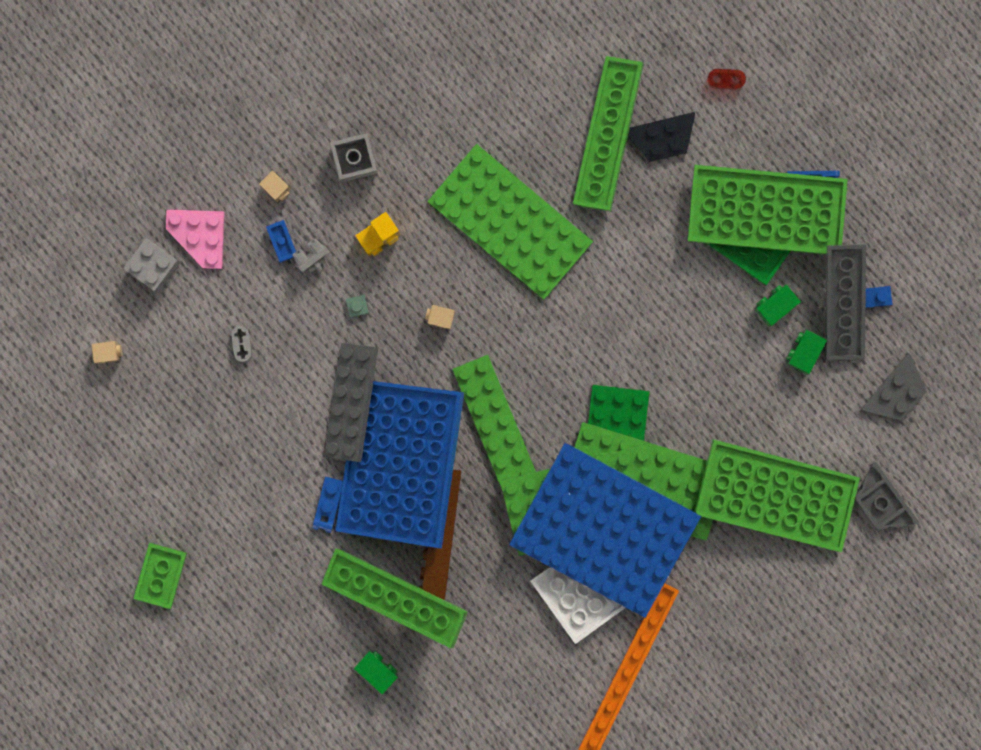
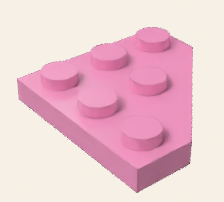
(199, 234)

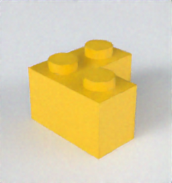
(378, 234)

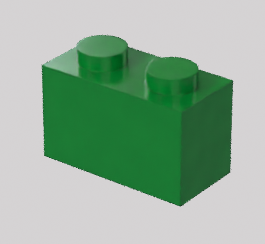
(777, 305)
(806, 351)
(376, 671)

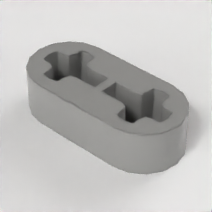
(237, 345)

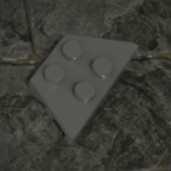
(898, 392)
(882, 501)

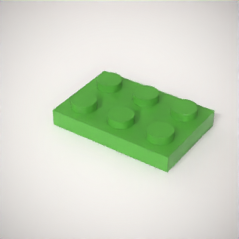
(160, 575)

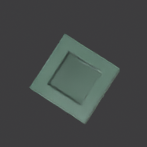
(357, 306)

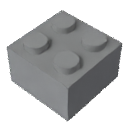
(354, 158)
(151, 265)

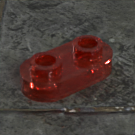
(726, 79)

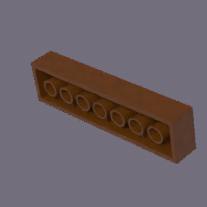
(438, 559)

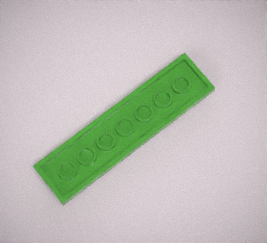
(608, 133)
(493, 419)
(394, 598)

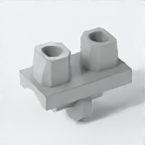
(313, 259)

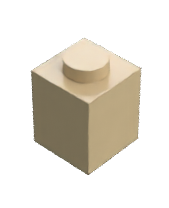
(275, 186)
(440, 317)
(106, 352)

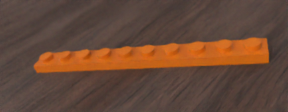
(628, 669)

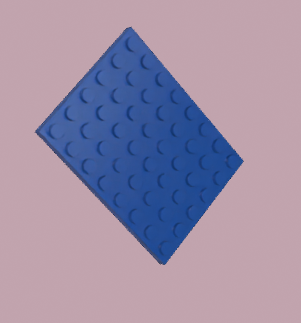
(405, 466)
(604, 530)

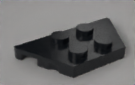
(663, 137)

